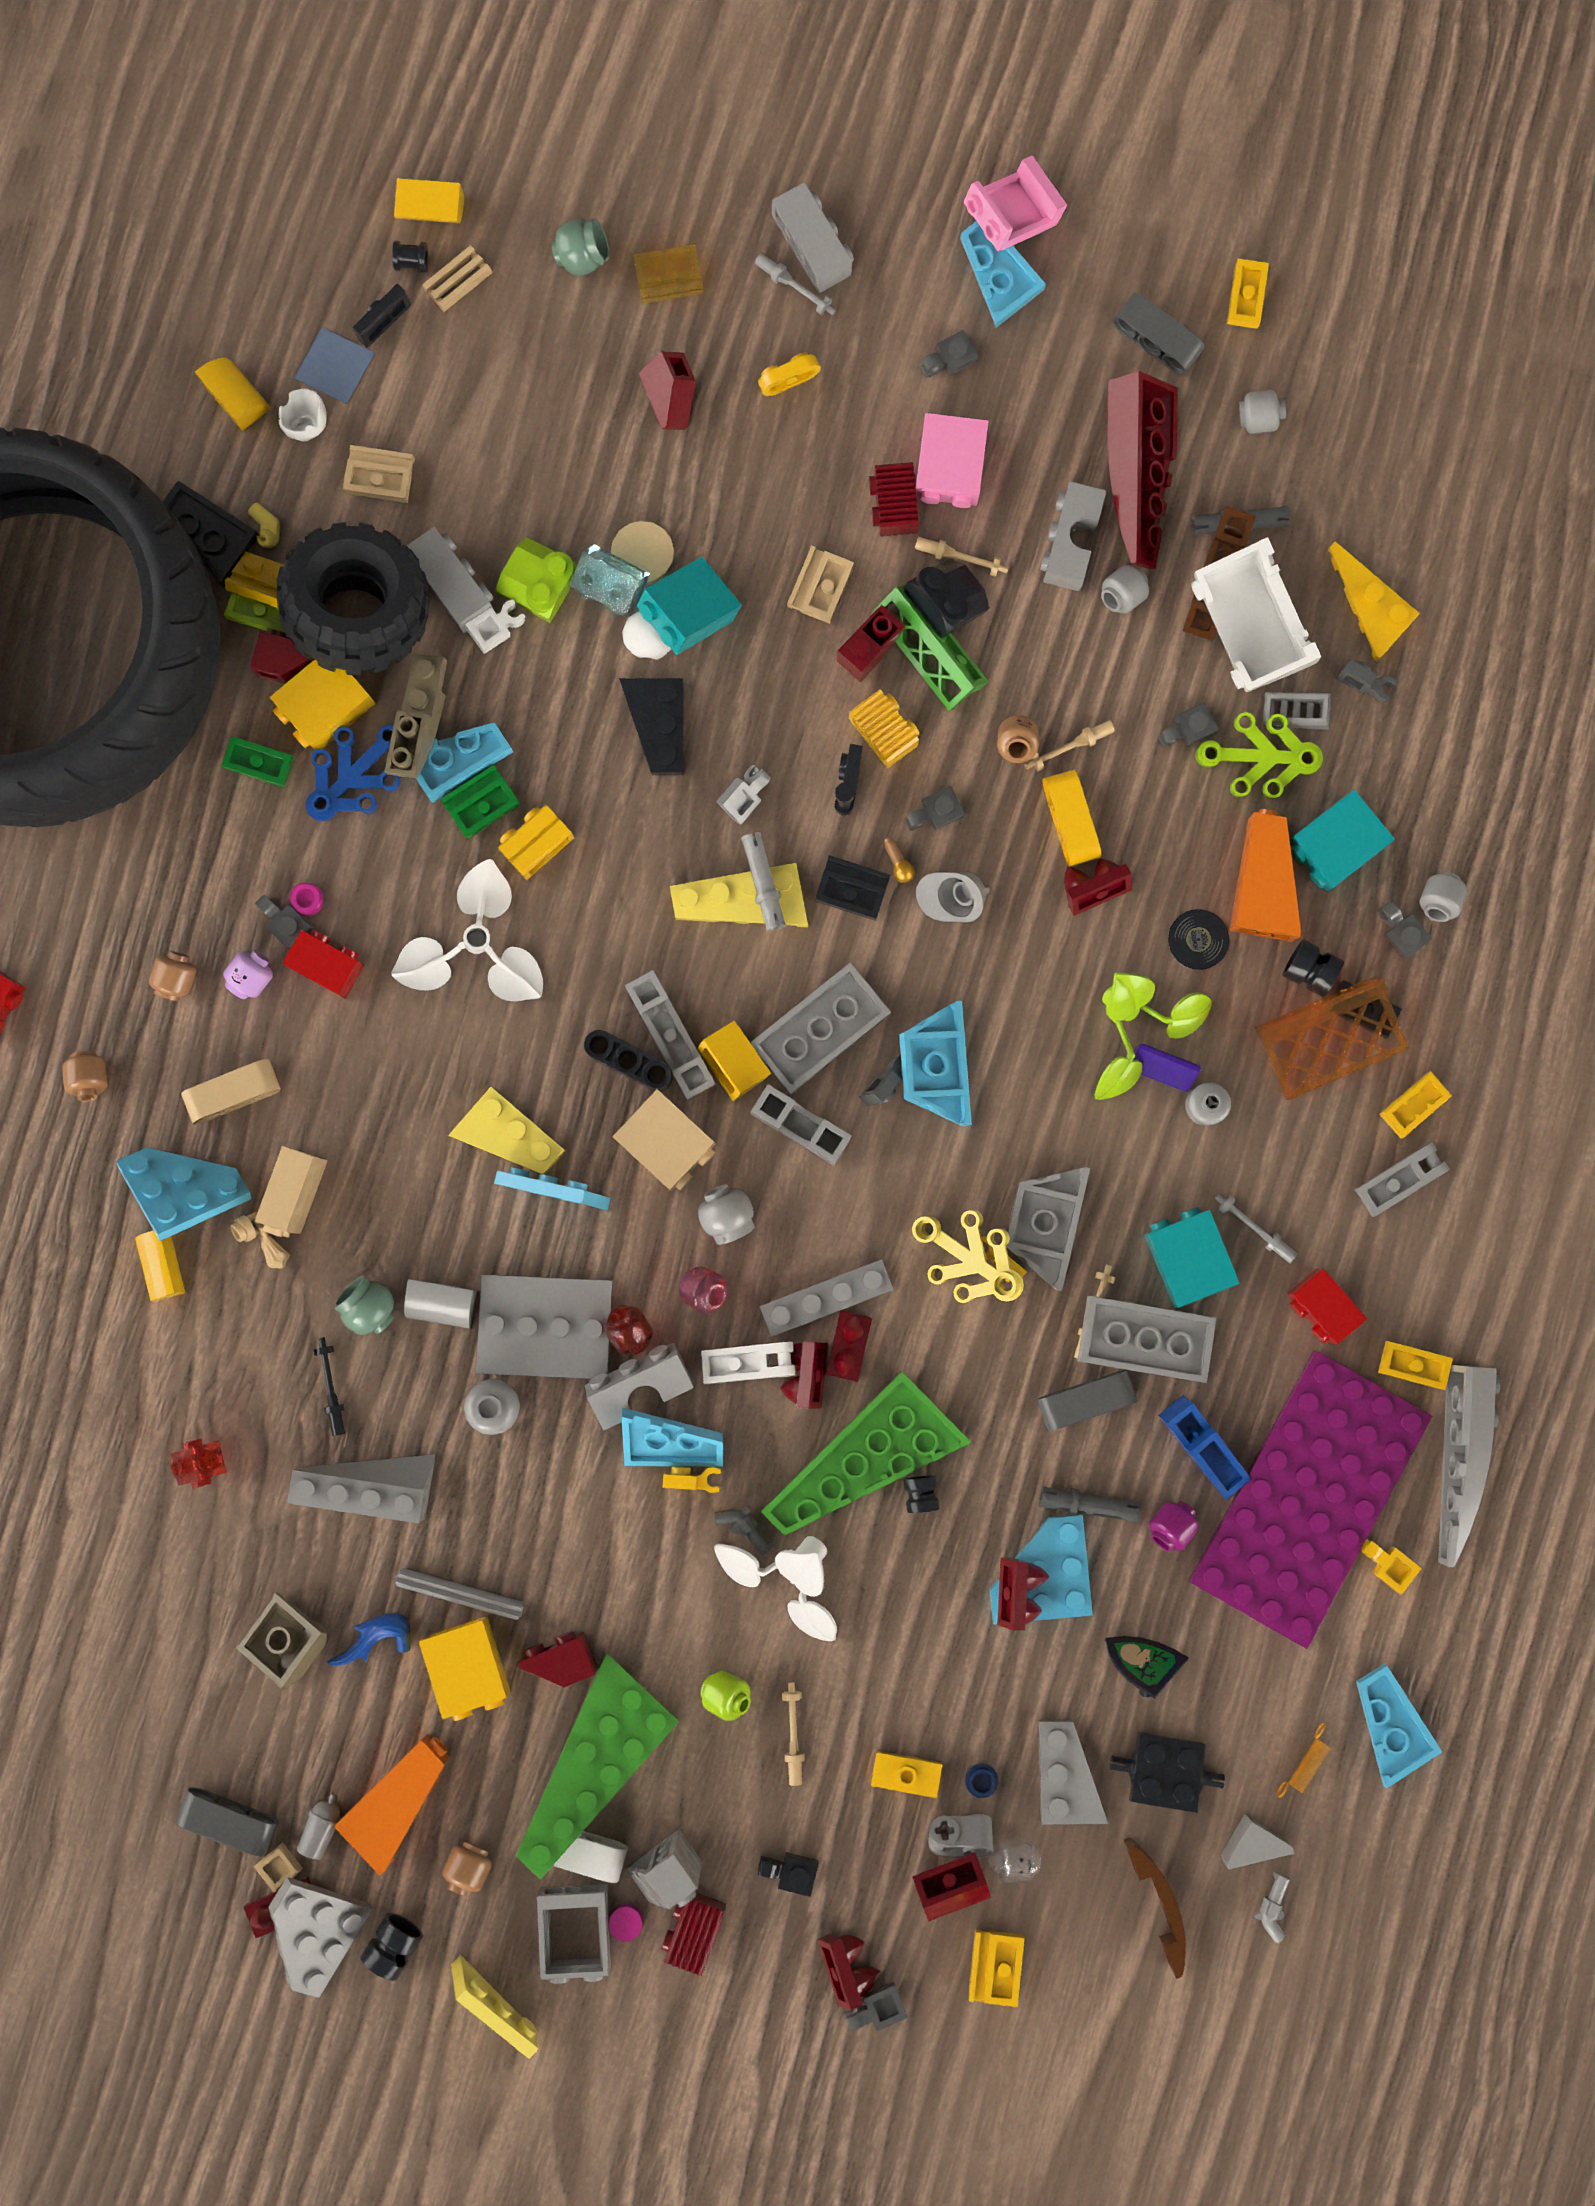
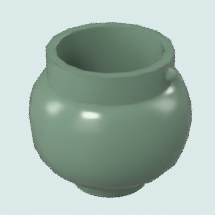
(580, 246)
(365, 1306)

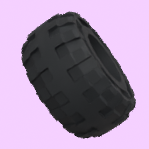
(344, 561)

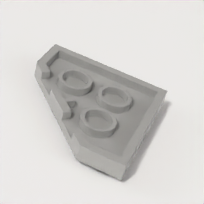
(314, 1932)

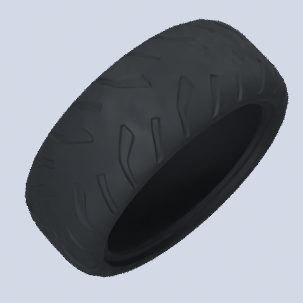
(176, 650)

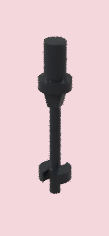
(333, 1409)

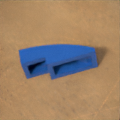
(1204, 1447)

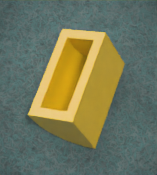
(429, 200)
(232, 391)
(733, 1060)
(159, 1266)

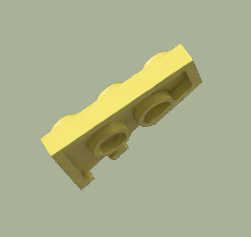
(491, 2008)

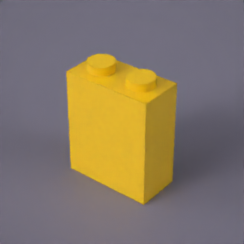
(320, 703)
(465, 1668)

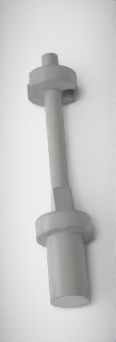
(780, 274)
(1273, 1241)

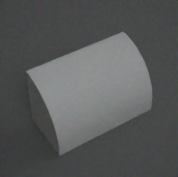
(439, 1303)

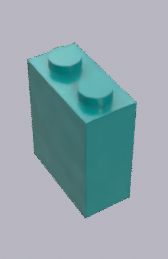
(688, 605)
(1340, 841)
(1191, 1257)

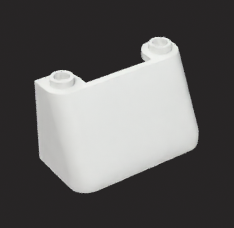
(1255, 617)

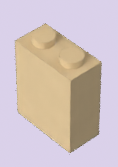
(665, 1141)
(290, 1192)

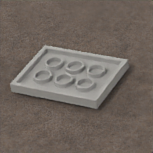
(543, 1326)

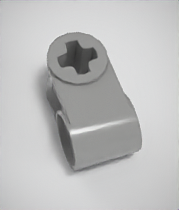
(964, 1836)

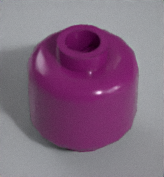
(1173, 1526)

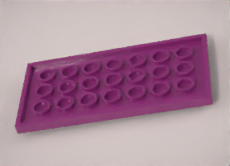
(1310, 1499)

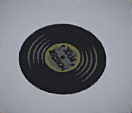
(1198, 939)

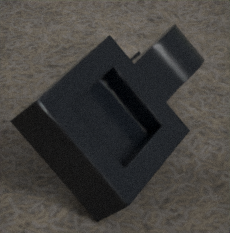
(794, 1874)

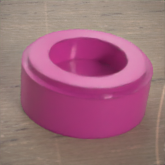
(306, 899)
(625, 1922)

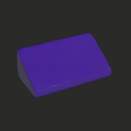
(1166, 1067)

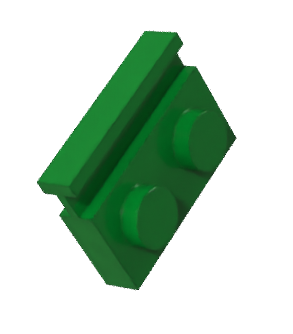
(480, 802)

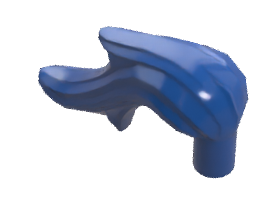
(371, 1632)

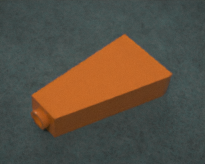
(1266, 882)
(390, 1807)

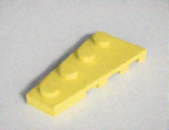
(733, 898)

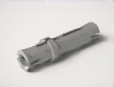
(763, 881)

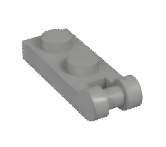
(1401, 1180)

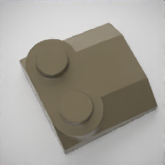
(283, 1642)

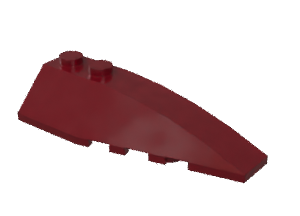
(1139, 455)

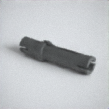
(1264, 519)
(1083, 1503)

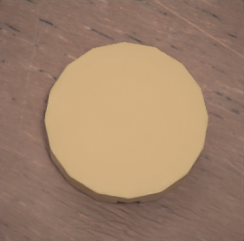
(645, 547)

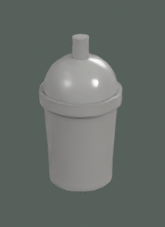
(319, 1828)

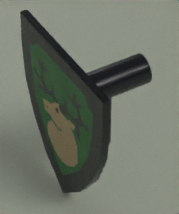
(1145, 1662)

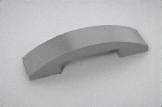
(670, 1034)

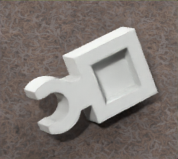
(491, 628)

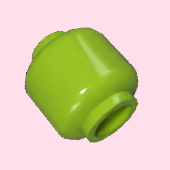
(725, 1695)

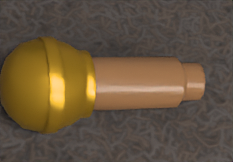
(903, 870)

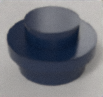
(981, 1780)

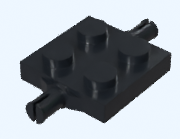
(1167, 1772)

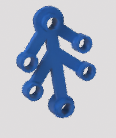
(349, 777)

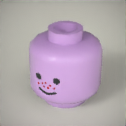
(248, 974)

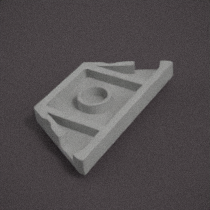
(1046, 1223)

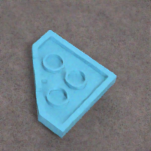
(180, 1189)
(1062, 1554)

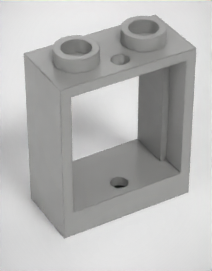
(565, 1898)

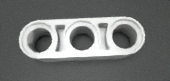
(594, 1857)

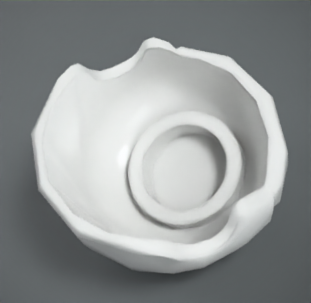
(303, 415)
(642, 638)

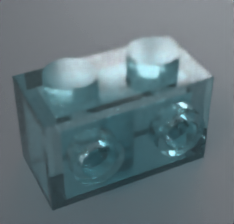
(609, 580)

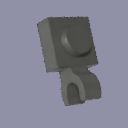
(952, 353)
(1361, 678)
(1191, 726)
(938, 809)
(285, 923)
(1405, 933)
(883, 1085)
(882, 2008)

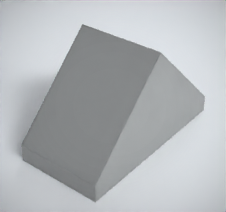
(1253, 1844)

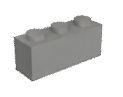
(812, 237)
(450, 577)

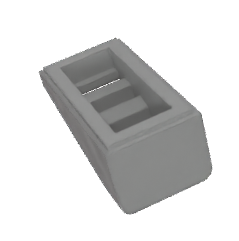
(1310, 699)

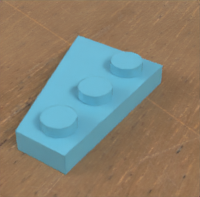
(1002, 275)
(461, 759)
(548, 1186)
(666, 1442)
(1394, 1726)

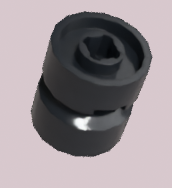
(1313, 968)
(388, 1952)

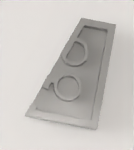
(1065, 1778)

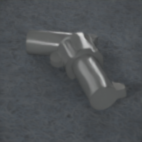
(745, 1525)

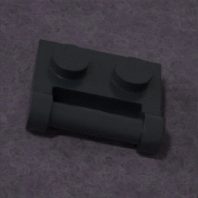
(849, 773)

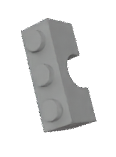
(1079, 509)
(801, 1125)
(660, 1369)

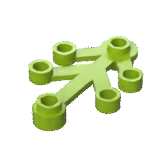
(1265, 756)

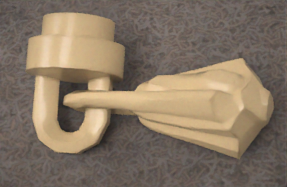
(244, 1231)

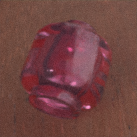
(703, 1289)

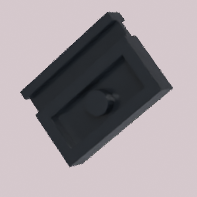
(852, 888)

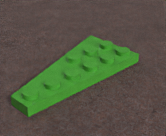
(880, 1445)
(604, 1749)

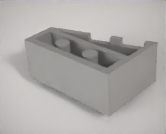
(668, 1872)

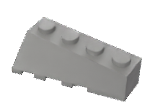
(373, 1488)

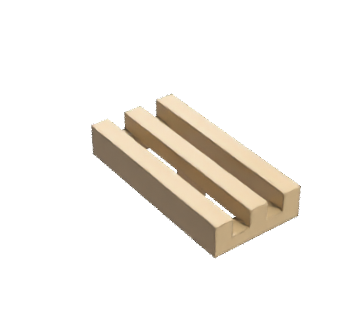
(451, 268)

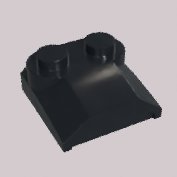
(948, 596)

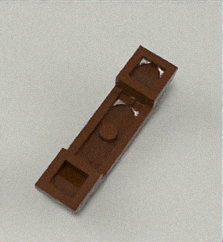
(1229, 538)
(1174, 1941)

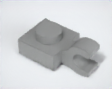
(741, 795)

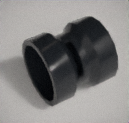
(923, 1501)

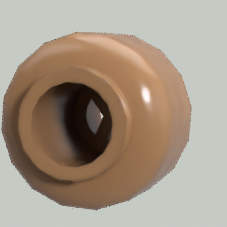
(1018, 739)
(172, 976)
(85, 1075)
(466, 1869)

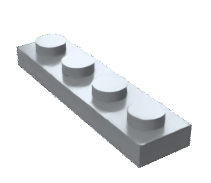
(826, 1298)

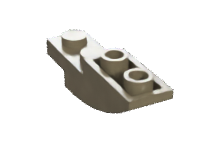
(420, 716)

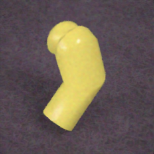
(268, 523)

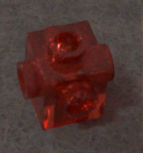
(197, 1463)

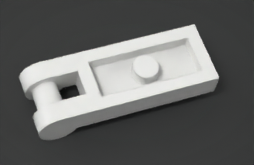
(746, 1363)

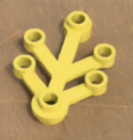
(973, 1260)

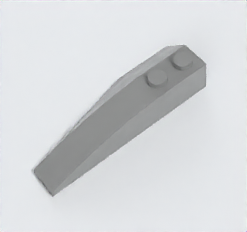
(1466, 1453)

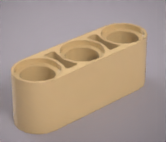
(231, 1091)

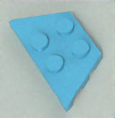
(937, 1065)

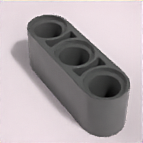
(1158, 334)
(1087, 1400)
(226, 1821)

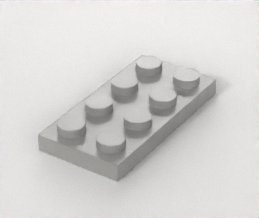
(820, 1028)
(1146, 1339)

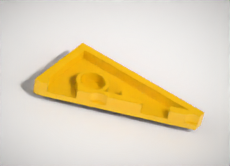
(1378, 608)

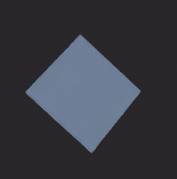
(334, 365)

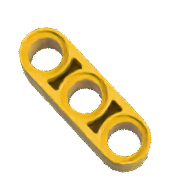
(1071, 817)

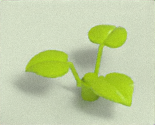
(1123, 1002)

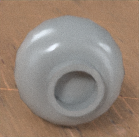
(726, 1214)
(491, 1407)

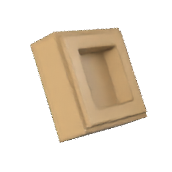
(278, 1866)

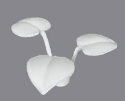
(480, 893)
(801, 1568)

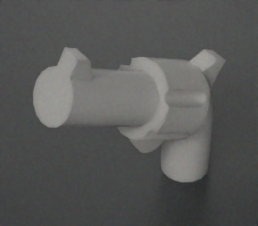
(1271, 1908)

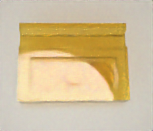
(668, 273)

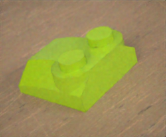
(537, 578)

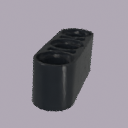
(612, 1057)

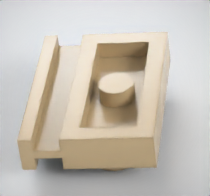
(378, 473)
(820, 584)

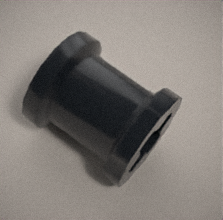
(410, 256)

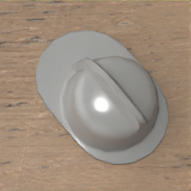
(952, 896)

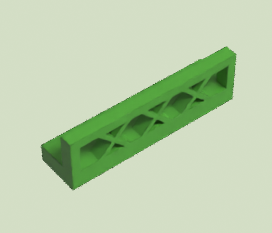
(947, 651)

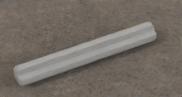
(459, 1594)

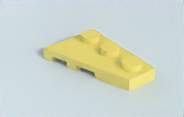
(508, 1133)

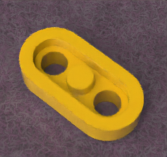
(798, 370)

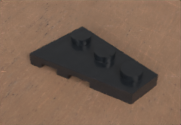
(215, 533)
(659, 721)

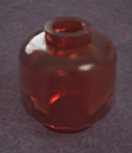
(628, 1330)

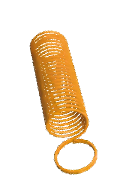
(1294, 1776)

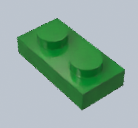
(257, 761)

